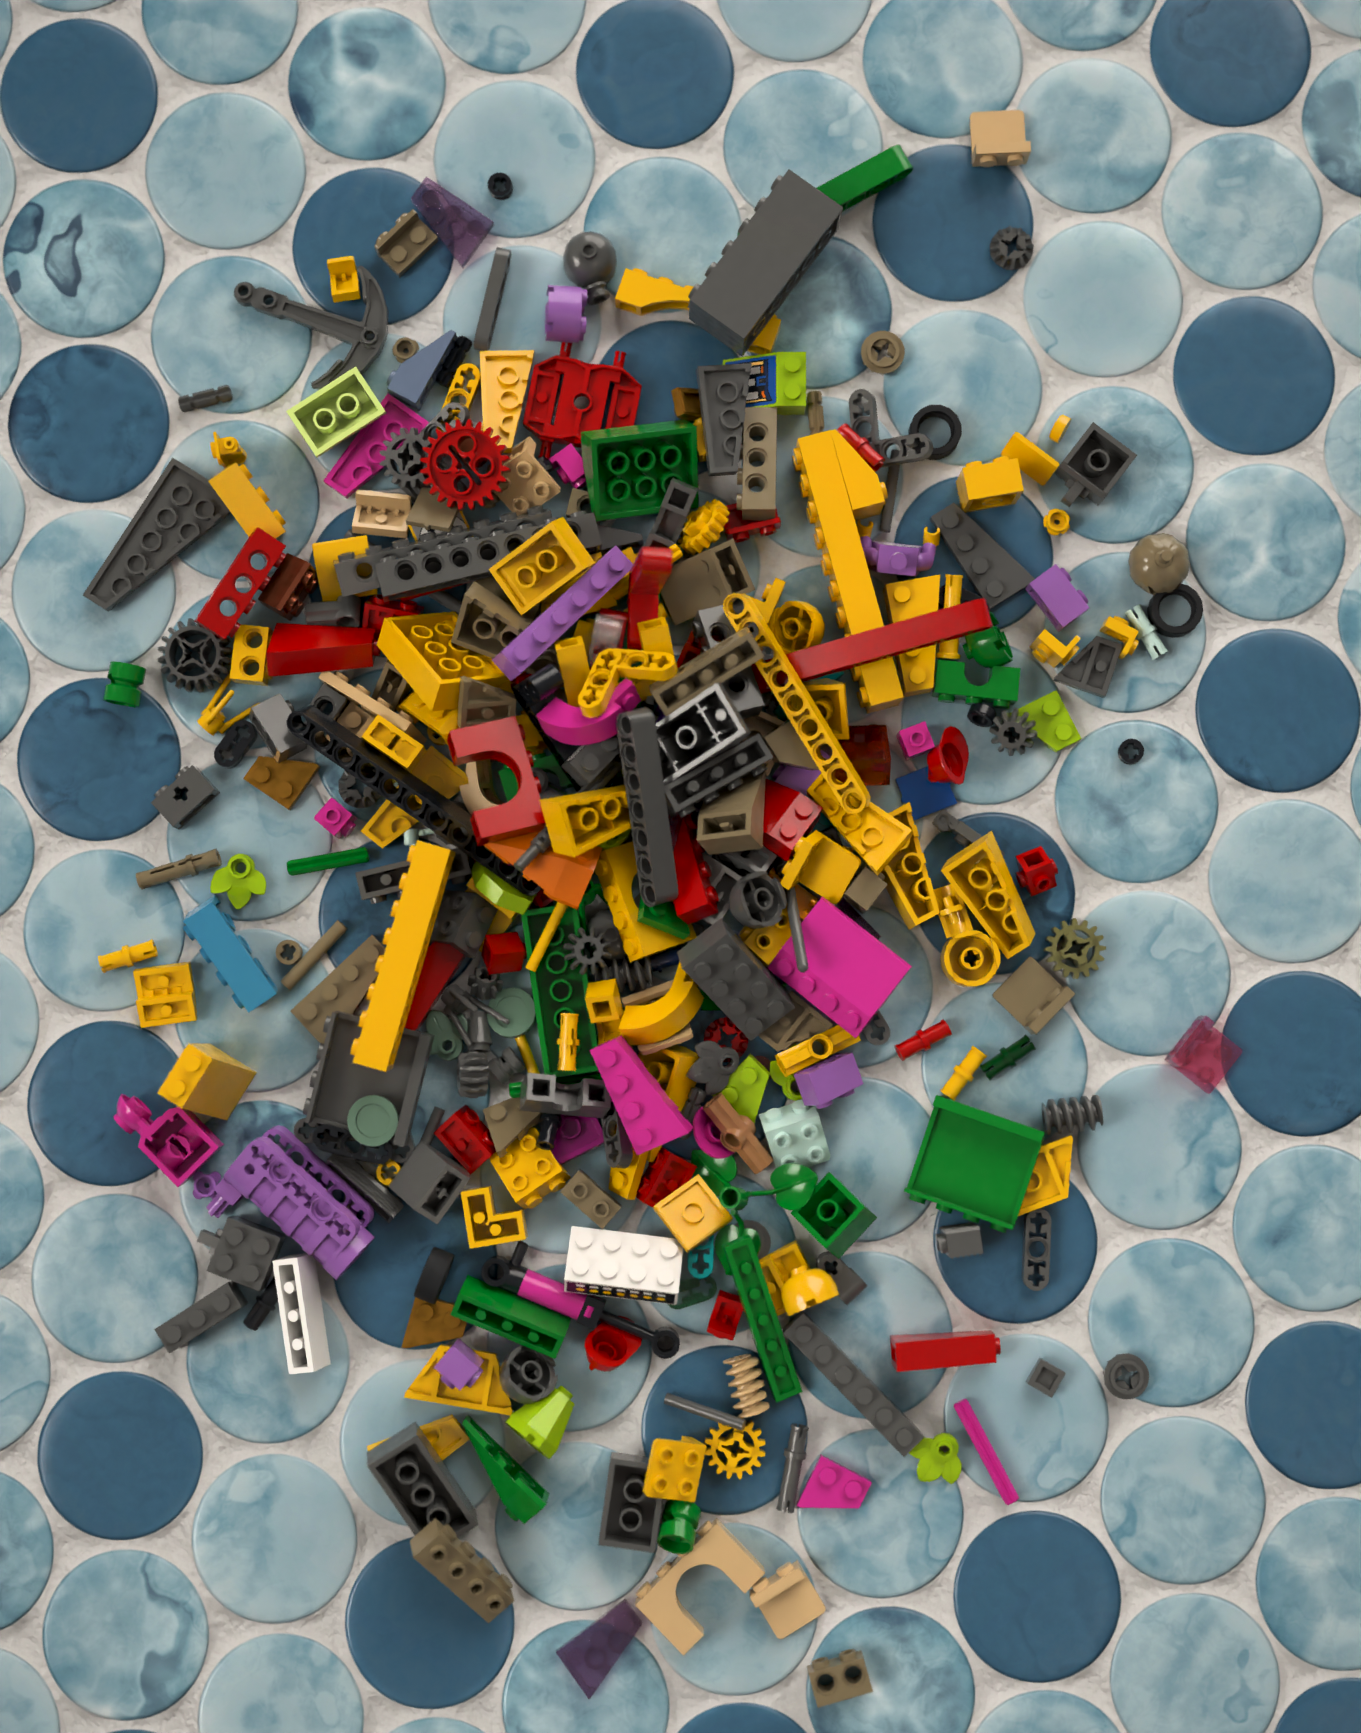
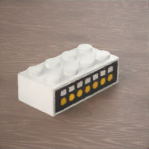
(623, 1265)

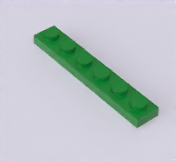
(762, 1318)

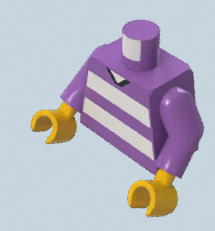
(896, 557)

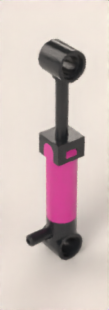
(581, 1307)

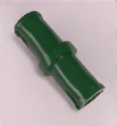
(1007, 1057)

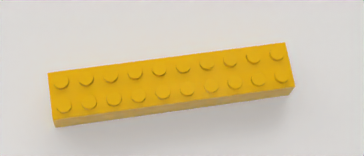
(844, 563)

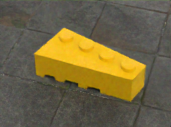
(585, 819)
(908, 877)
(989, 892)

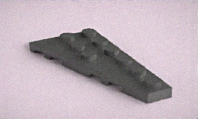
(166, 524)

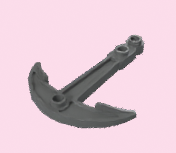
(362, 352)

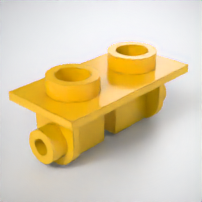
(227, 450)

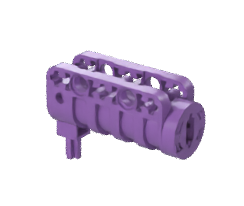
(298, 1200)

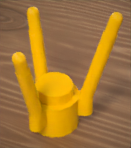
(213, 718)

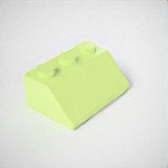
(336, 412)

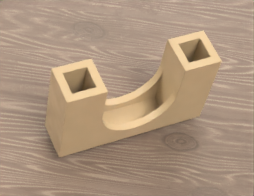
(713, 1547)

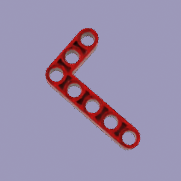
(645, 582)

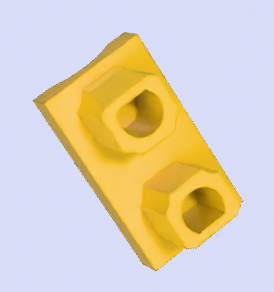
(952, 911)

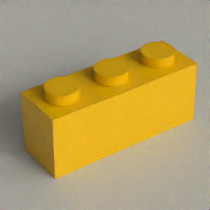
(246, 502)

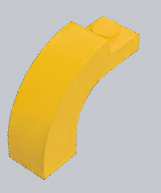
(664, 1017)

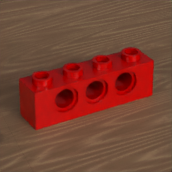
(272, 553)

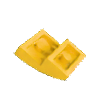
(326, 553)
(165, 994)
(777, 1270)

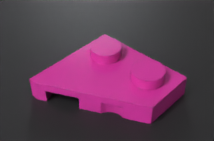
(833, 1487)

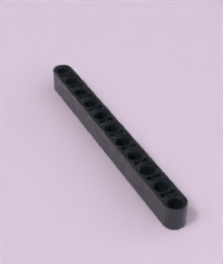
(404, 795)

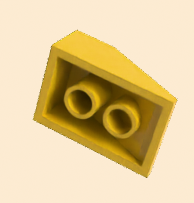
(861, 481)
(541, 565)

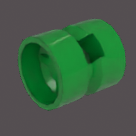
(124, 684)
(678, 1526)

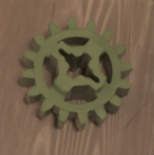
(1069, 936)

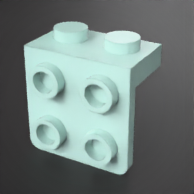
(795, 1135)

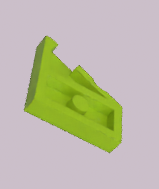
(1052, 721)
(747, 1087)

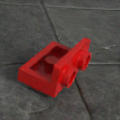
(742, 529)

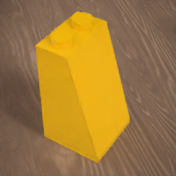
(207, 1081)

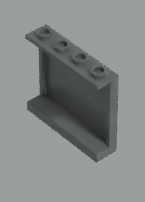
(342, 1082)

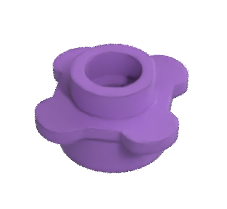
(200, 1179)

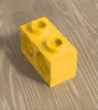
(244, 655)
(394, 743)

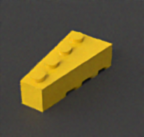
(903, 602)

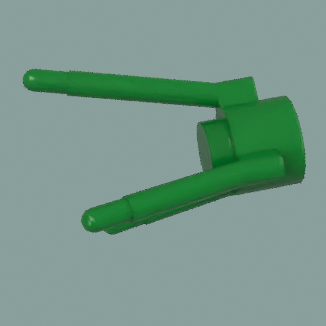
(588, 897)

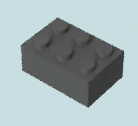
(628, 1515)

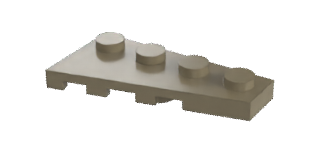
(341, 989)

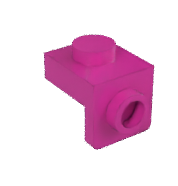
(336, 819)

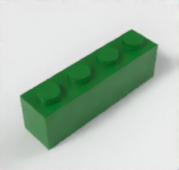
(511, 1316)

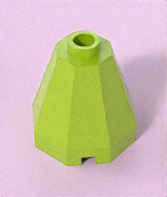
(543, 1421)

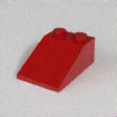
(787, 818)

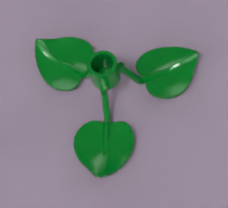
(791, 1183)

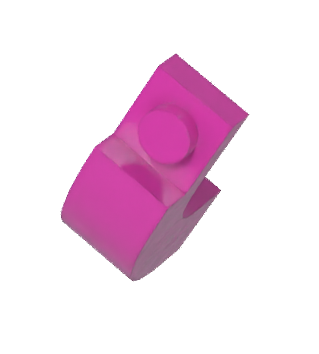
(573, 728)

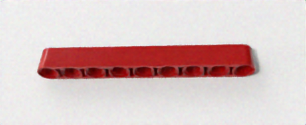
(884, 642)

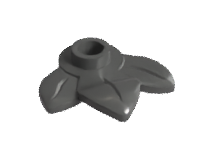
(710, 1067)

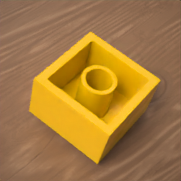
(989, 484)

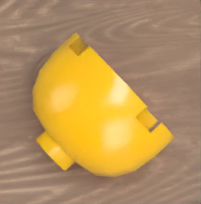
(797, 626)
(807, 1289)

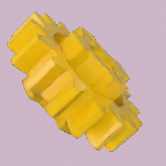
(703, 526)
(748, 1450)

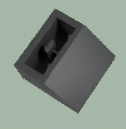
(429, 1181)

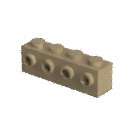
(462, 1570)

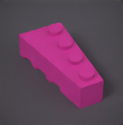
(638, 1098)

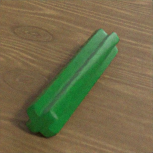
(328, 861)

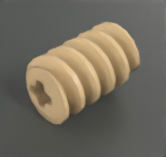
(747, 1385)

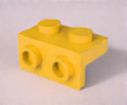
(1051, 650)

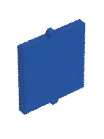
(924, 795)

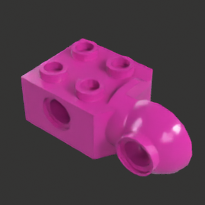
(173, 1142)

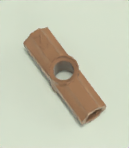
(738, 1133)

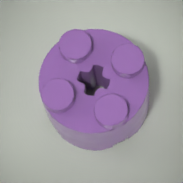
(564, 313)

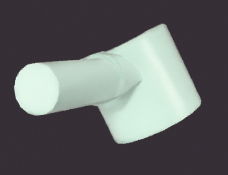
(412, 835)

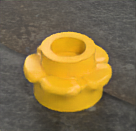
(1061, 516)

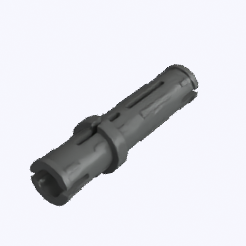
(792, 1468)

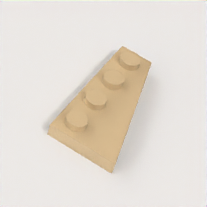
(360, 695)

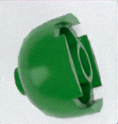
(988, 646)

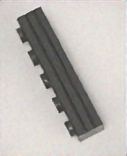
(366, 1185)

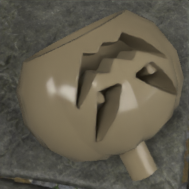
(1159, 563)

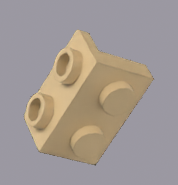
(381, 514)

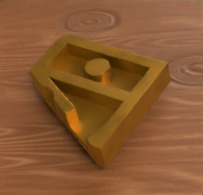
(281, 780)
(432, 1324)

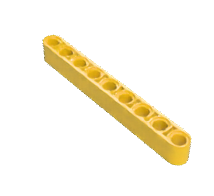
(808, 711)

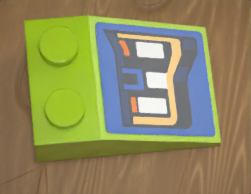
(776, 381)

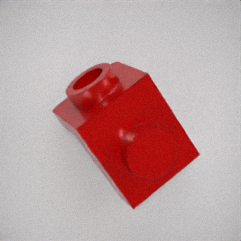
(725, 1315)

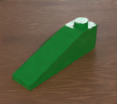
(514, 1485)

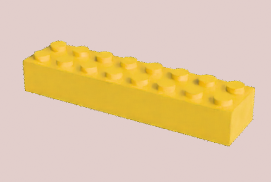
(403, 957)

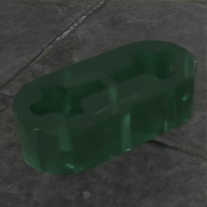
(696, 1297)

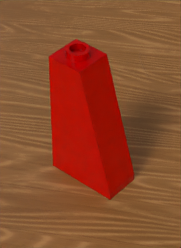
(319, 649)
(437, 971)
(943, 1350)

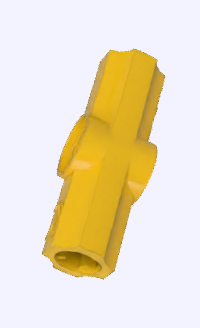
(802, 1054)

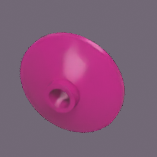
(708, 1136)

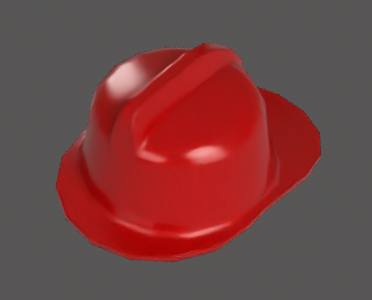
(949, 758)
(610, 1347)

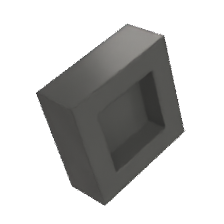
(1045, 1377)

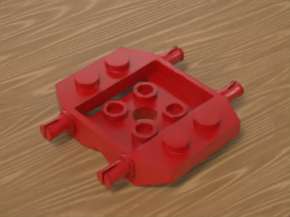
(578, 381)

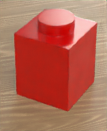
(503, 953)

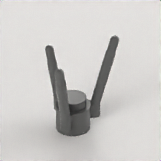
(458, 1001)

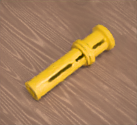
(952, 597)

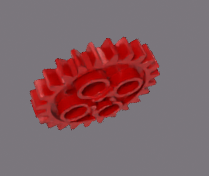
(446, 480)

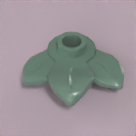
(445, 1031)

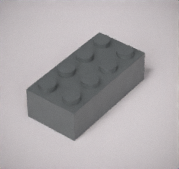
(735, 979)
(420, 1482)

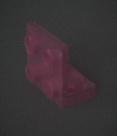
(1203, 1054)

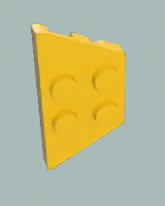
(1050, 1175)
(483, 1395)

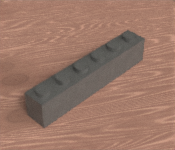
(852, 1383)

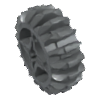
(188, 663)

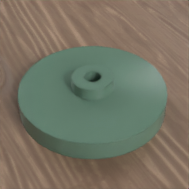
(517, 1007)
(373, 1120)

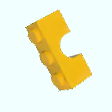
(605, 1008)

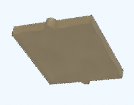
(430, 513)

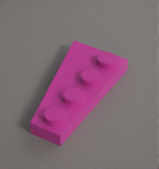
(362, 457)

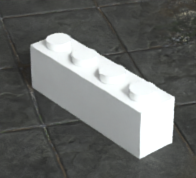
(301, 1313)

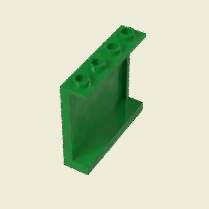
(975, 1164)

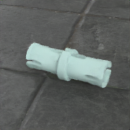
(1146, 632)

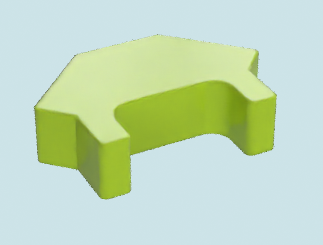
(500, 891)

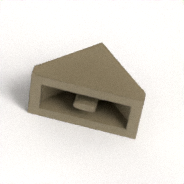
(391, 686)

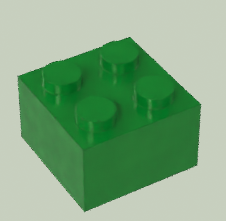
(834, 1216)

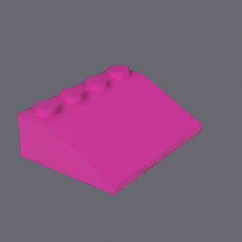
(847, 969)

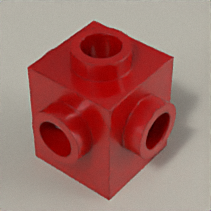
(1036, 871)

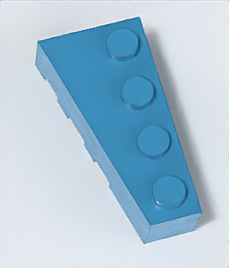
(229, 954)

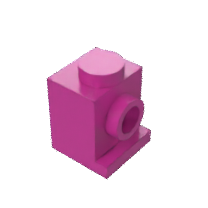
(570, 467)

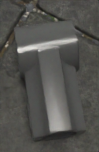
(342, 613)

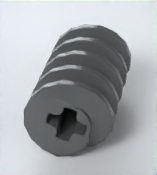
(627, 973)
(1072, 1113)

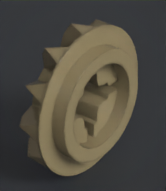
(877, 341)

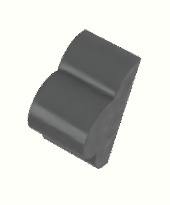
(699, 732)

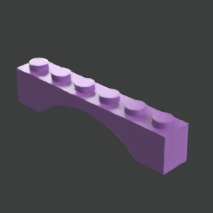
(563, 613)

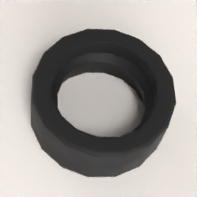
(946, 414)
(1176, 631)
(434, 1275)

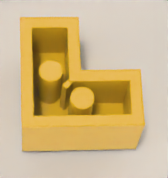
(485, 1225)

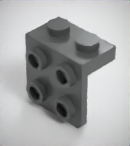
(463, 921)

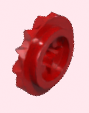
(713, 1033)

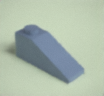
(418, 373)

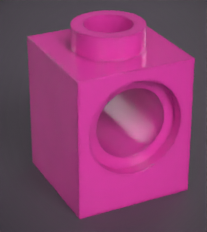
(915, 741)

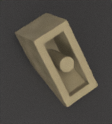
(788, 747)

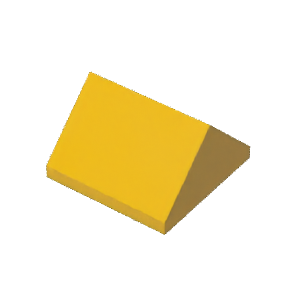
(832, 703)

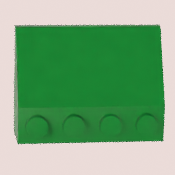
(634, 465)

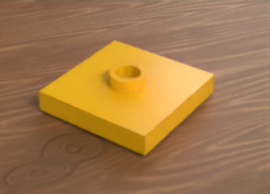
(692, 1213)

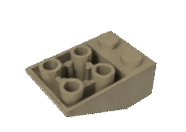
(705, 581)
(734, 818)

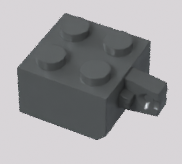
(1094, 466)
(243, 1251)

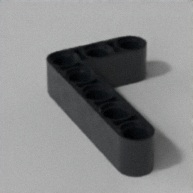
(535, 694)

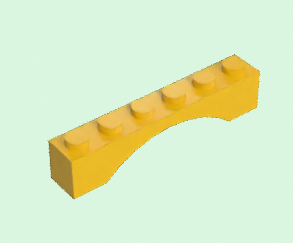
(647, 294)

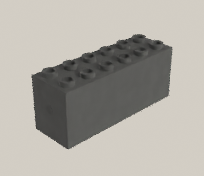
(764, 262)

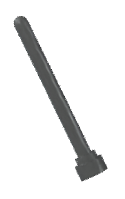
(794, 920)

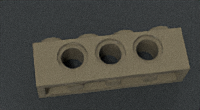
(762, 504)
(707, 669)

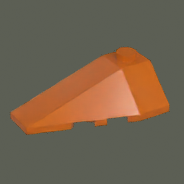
(559, 875)

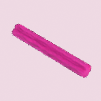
(986, 1451)

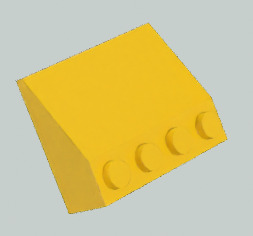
(429, 661)

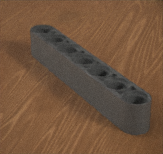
(647, 806)

